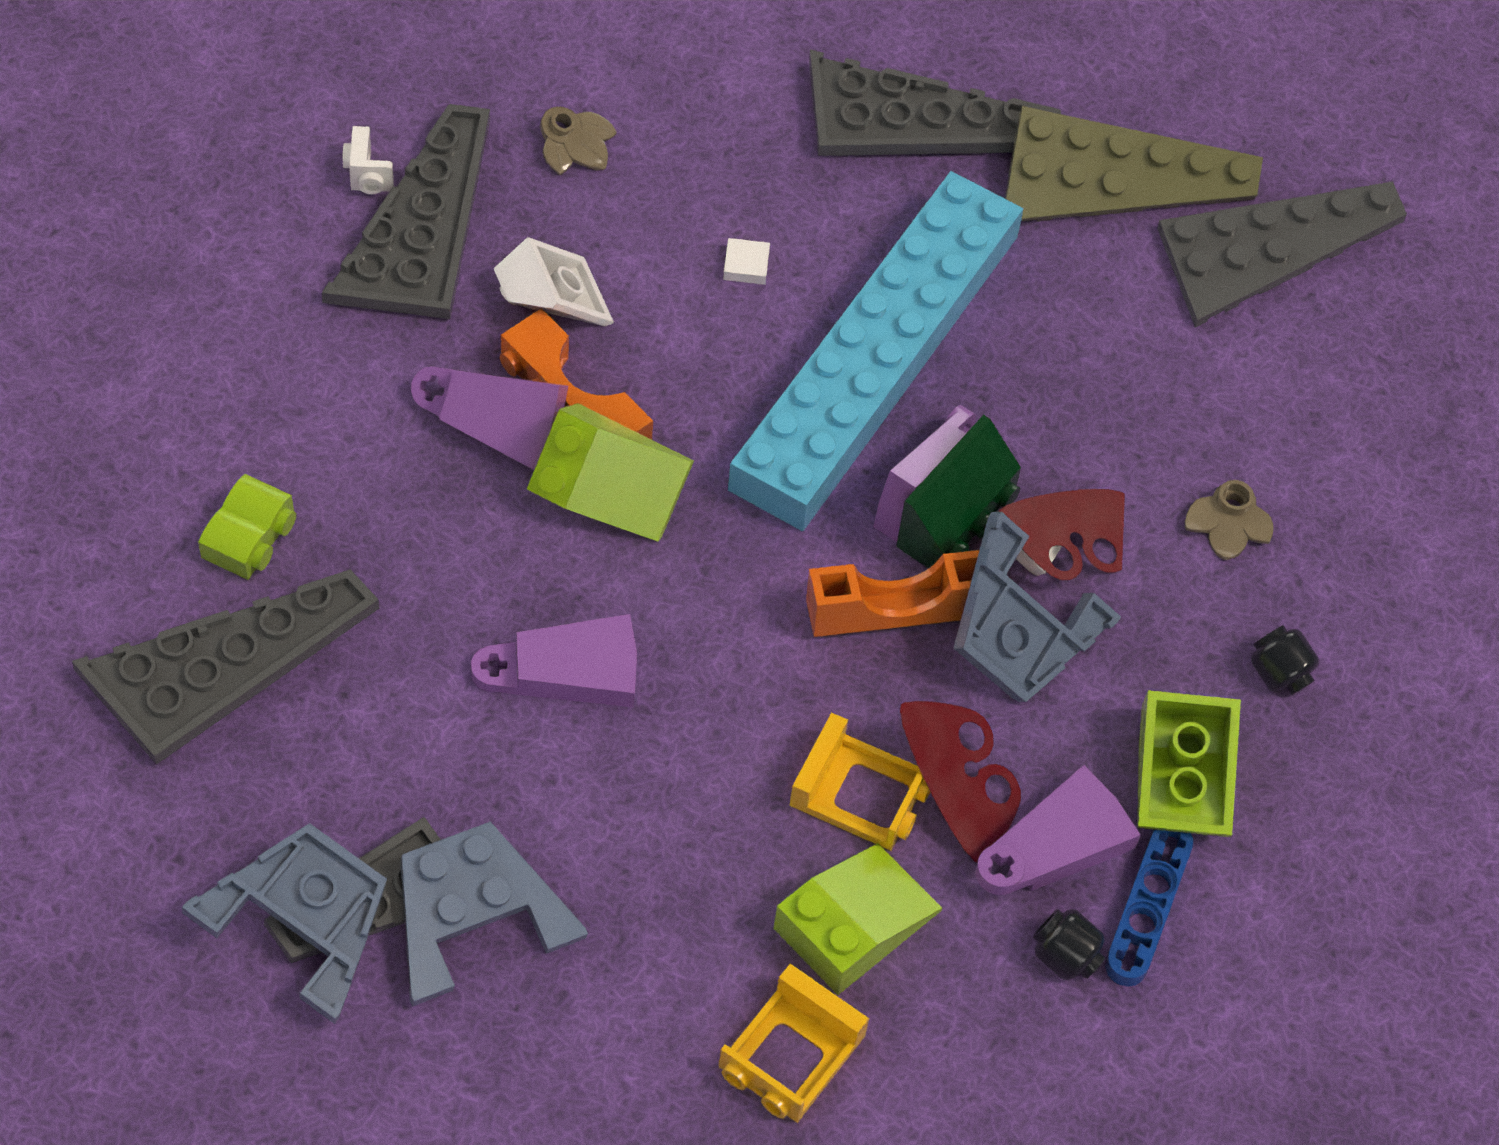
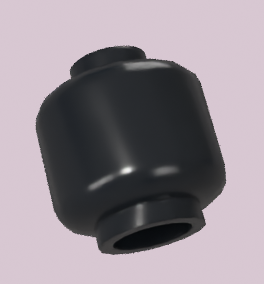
(1285, 660)
(1069, 944)

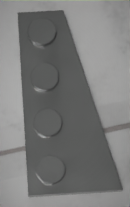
(390, 913)

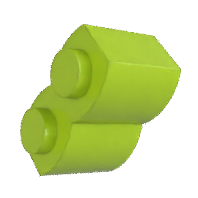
(247, 526)

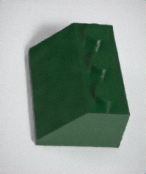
(959, 495)

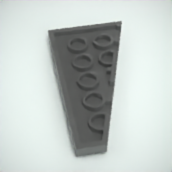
(905, 113)
(420, 230)
(1256, 247)
(211, 666)

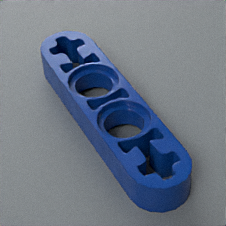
(1150, 904)

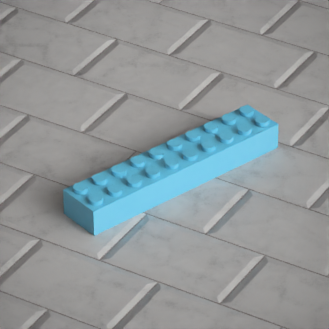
(874, 351)

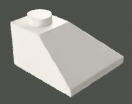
(553, 280)

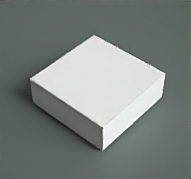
(746, 261)

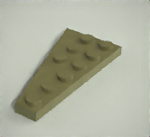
(1100, 169)

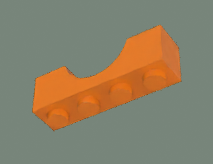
(538, 352)
(848, 602)

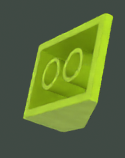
(609, 472)
(1187, 763)
(853, 916)

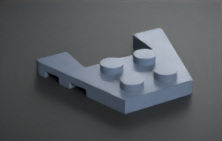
(1009, 631)
(465, 886)
(314, 892)

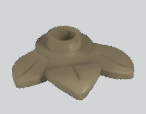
(578, 143)
(1230, 525)

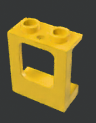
(827, 769)
(814, 1015)

